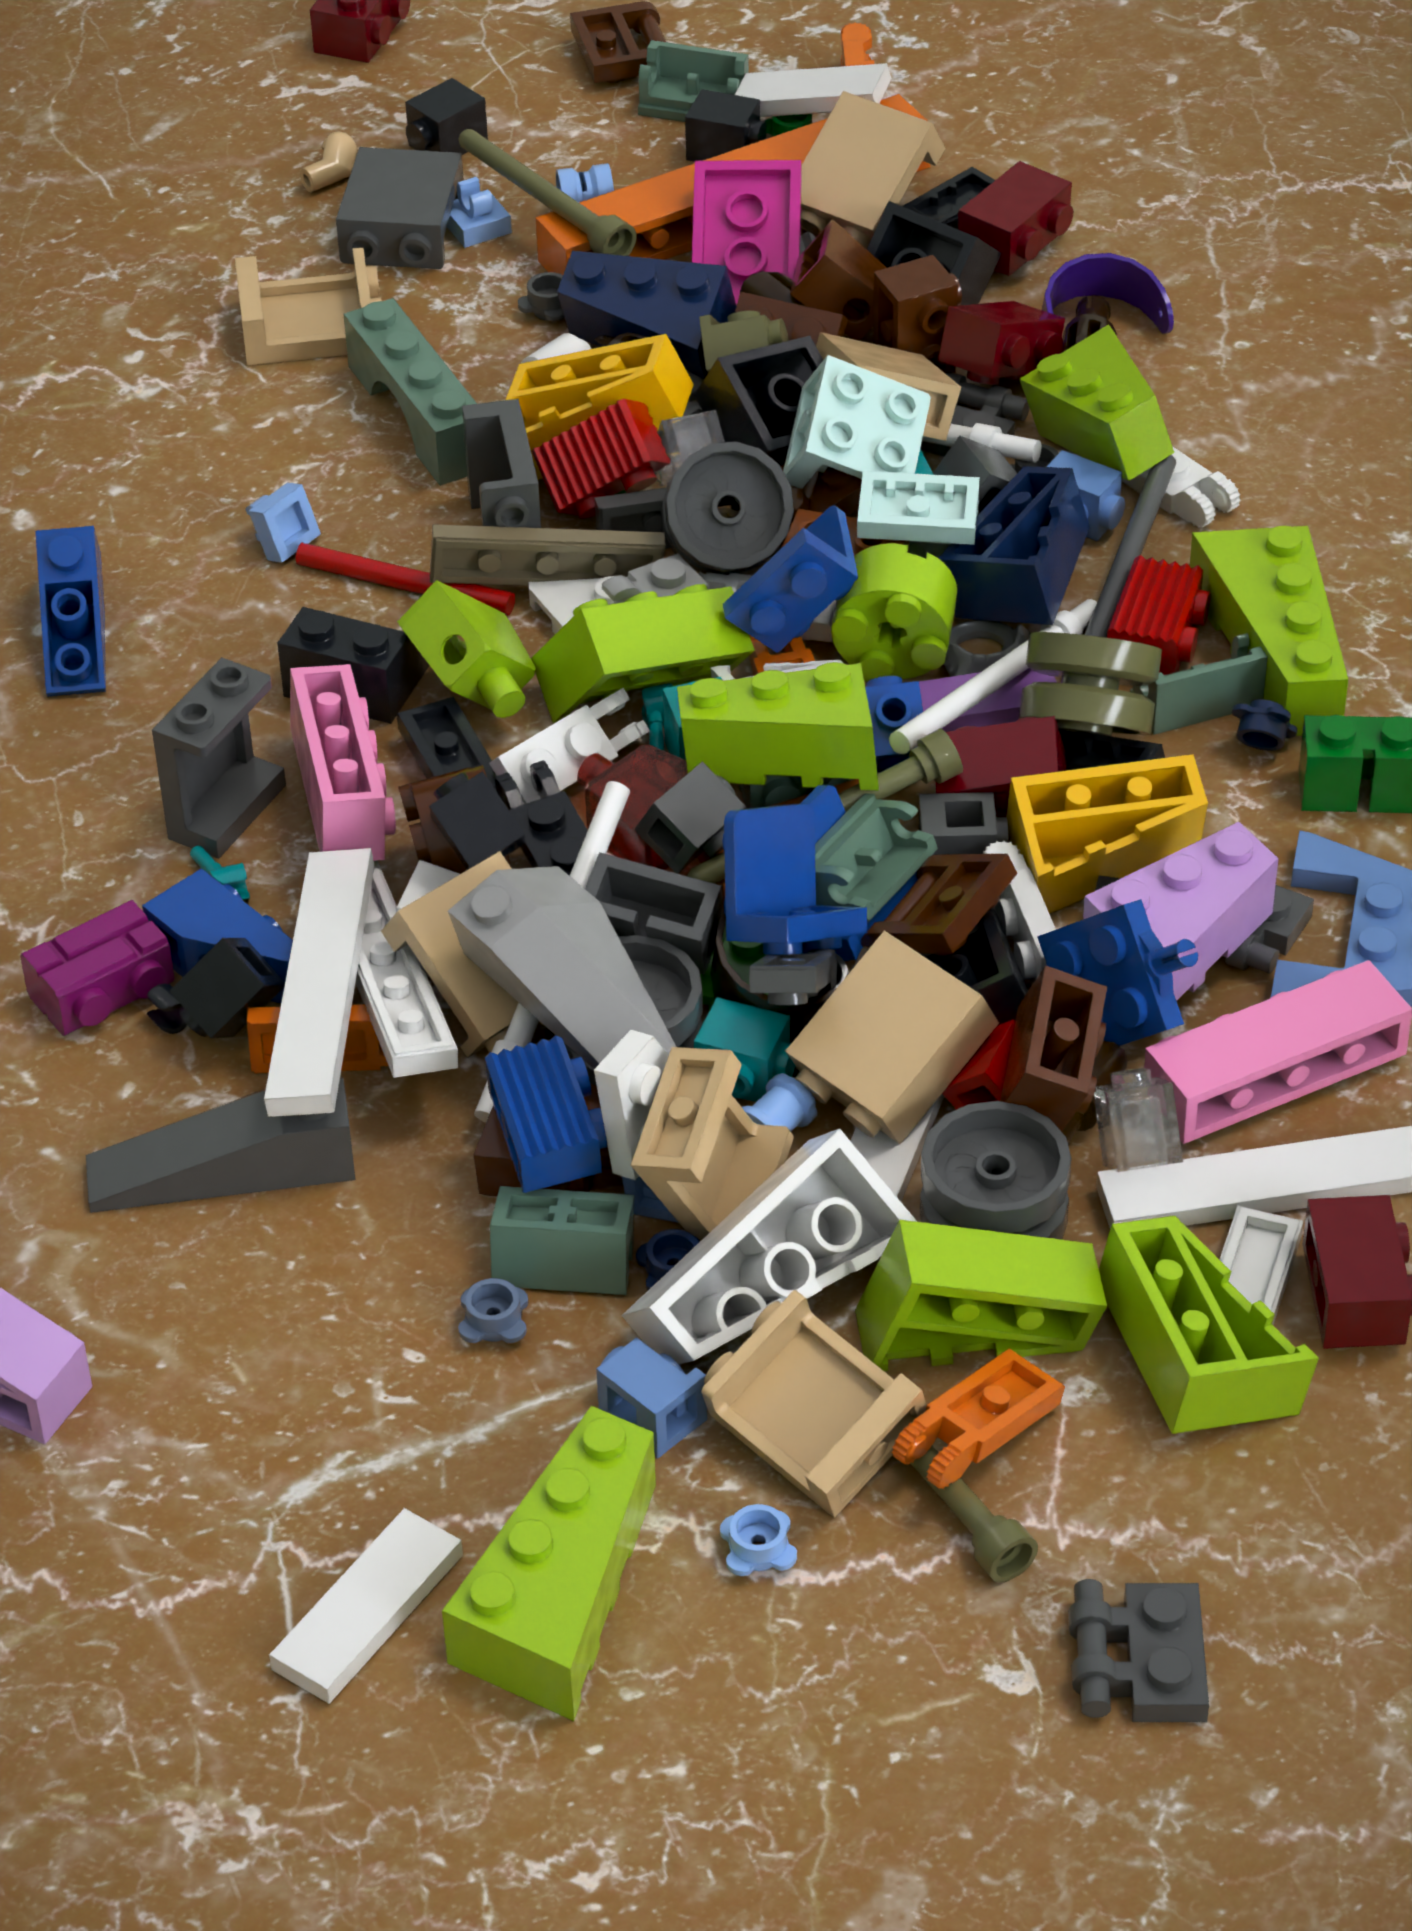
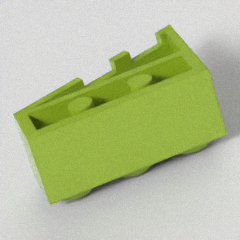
(1098, 405)
(638, 646)
(782, 725)
(978, 1291)
(1194, 1334)

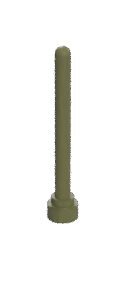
(603, 232)
(931, 760)
(999, 1543)

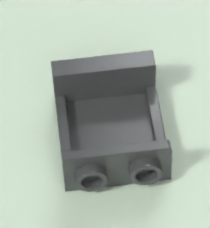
(398, 206)
(500, 465)
(207, 760)

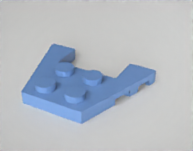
(1380, 914)

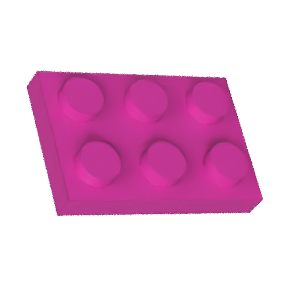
(747, 217)

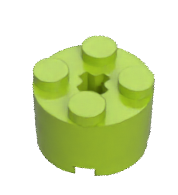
(896, 613)

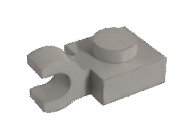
(662, 576)

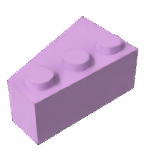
(1203, 893)
(40, 1371)

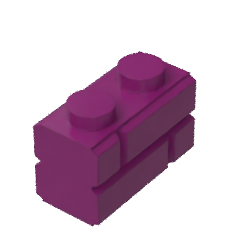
(97, 967)

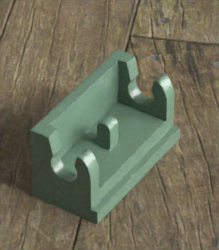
(679, 73)
(1207, 689)
(869, 855)
(562, 1240)

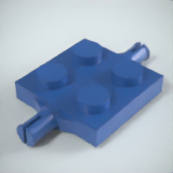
(1130, 960)

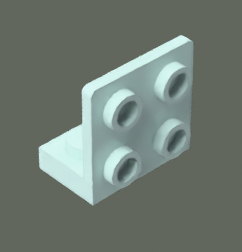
(855, 424)
(918, 509)

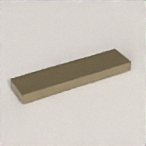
(537, 554)

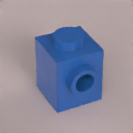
(890, 707)

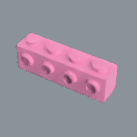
(339, 761)
(1281, 1048)

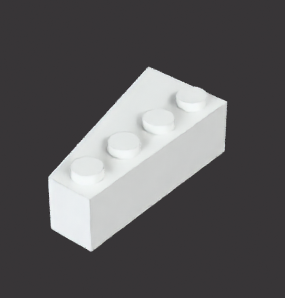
(796, 1231)

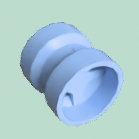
(585, 184)

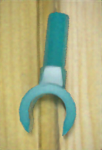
(653, 713)
(233, 875)

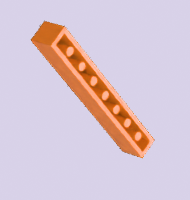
(663, 205)

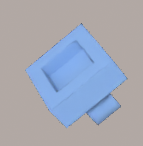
(477, 215)
(283, 521)

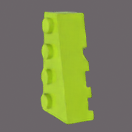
(1274, 592)
(554, 1570)

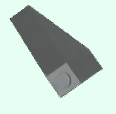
(223, 1154)

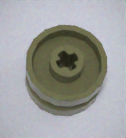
(1090, 683)

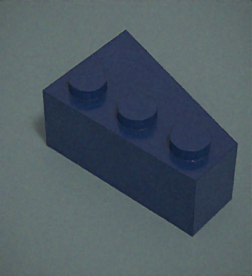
(645, 298)
(1021, 550)

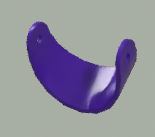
(1114, 278)

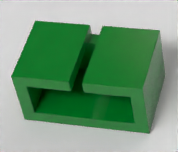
(1343, 751)

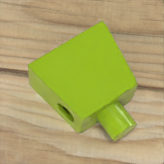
(484, 668)

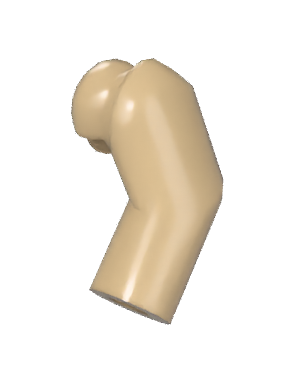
(336, 163)

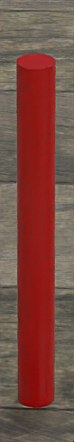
(393, 575)

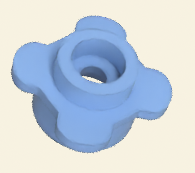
(754, 1525)

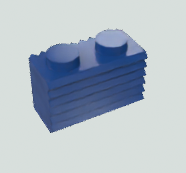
(545, 1113)

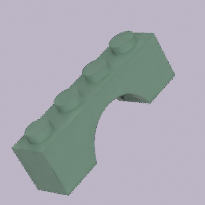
(394, 356)

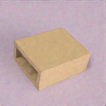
(891, 1039)

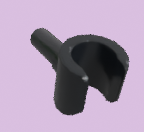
(167, 1014)

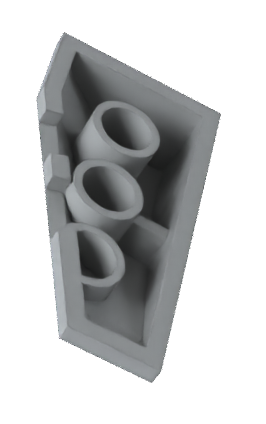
(557, 958)

